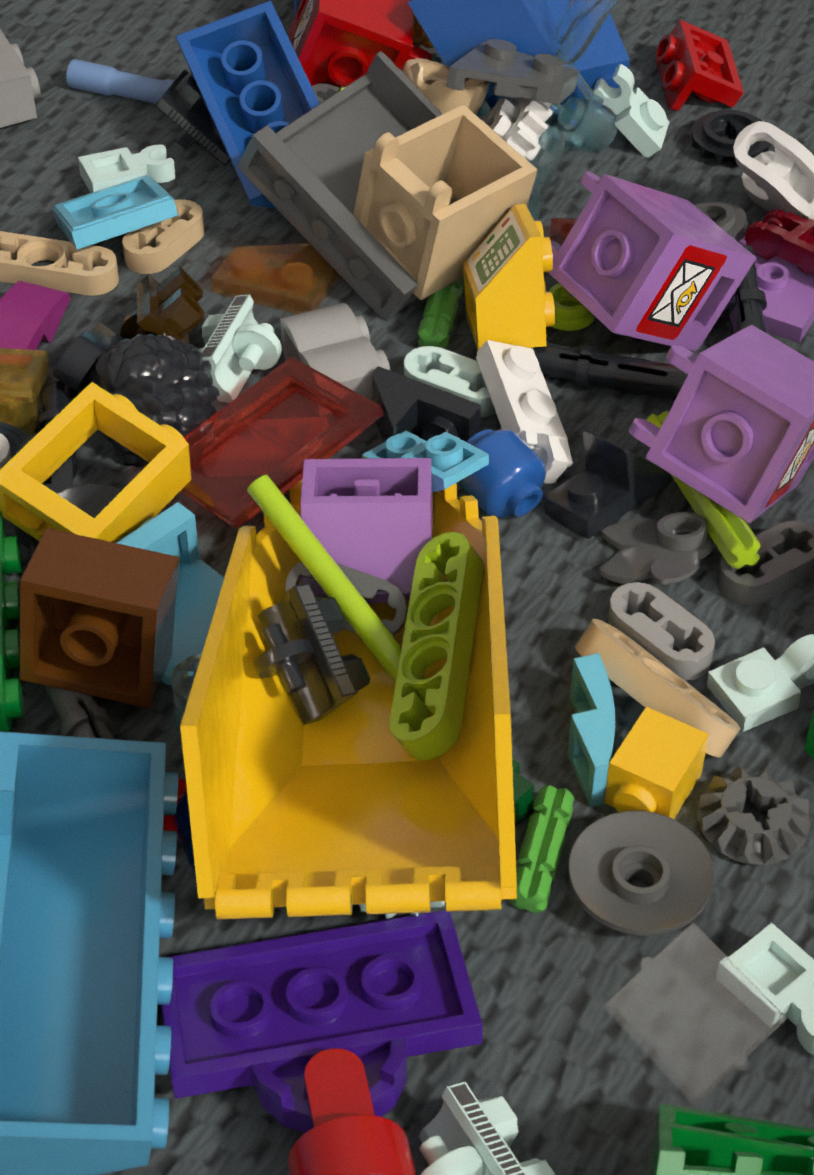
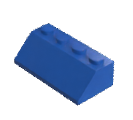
(247, 80)

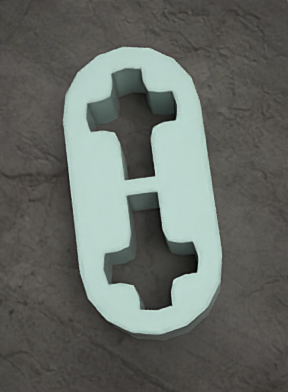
(449, 373)

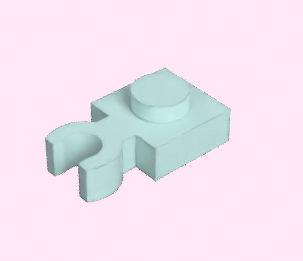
(119, 165)
(783, 976)

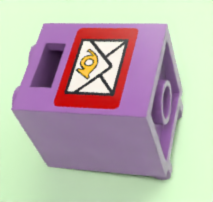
(649, 263)
(738, 422)

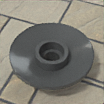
(644, 849)

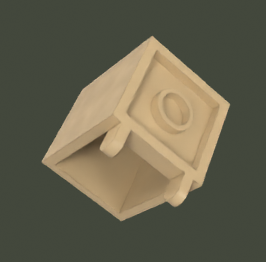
(440, 194)

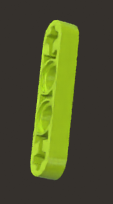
(424, 644)

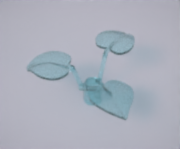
(581, 118)

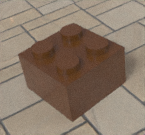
(97, 617)

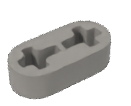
(664, 627)

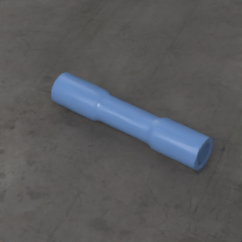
(110, 81)

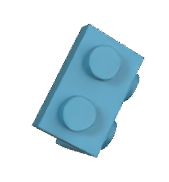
(197, 583)

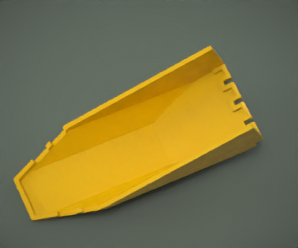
(337, 803)

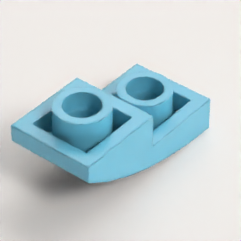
(450, 456)

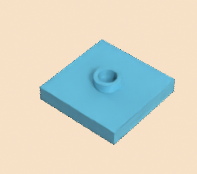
(114, 211)

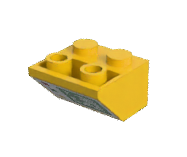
(507, 283)

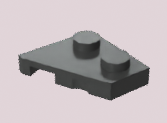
(515, 73)

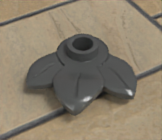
(657, 549)

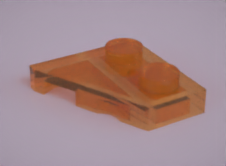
(277, 276)

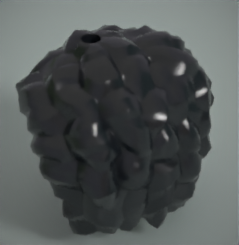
(161, 380)

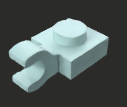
(636, 115)
(764, 688)

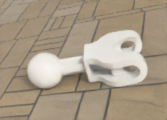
(783, 176)

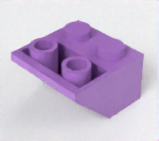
(370, 515)

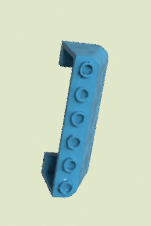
(83, 952)

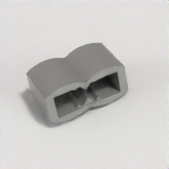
(334, 345)

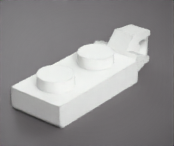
(525, 402)

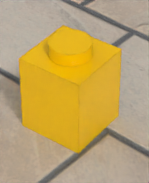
(656, 765)

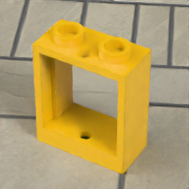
(36, 507)

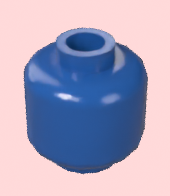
(510, 479)

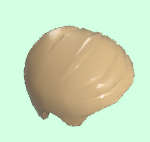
(432, 79)

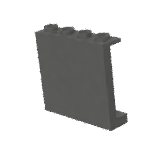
(316, 170)

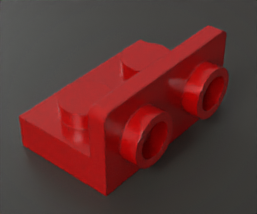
(699, 63)

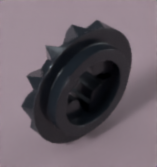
(710, 133)

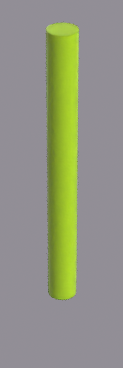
(327, 573)

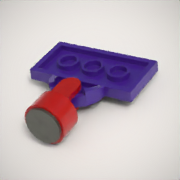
(324, 1031)

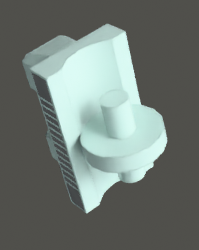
(237, 347)
(474, 1138)

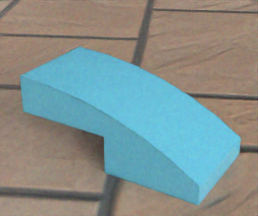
(591, 727)

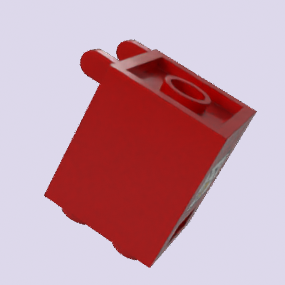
(343, 36)

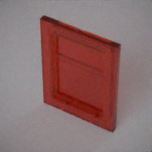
(270, 432)

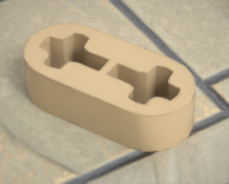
(162, 243)

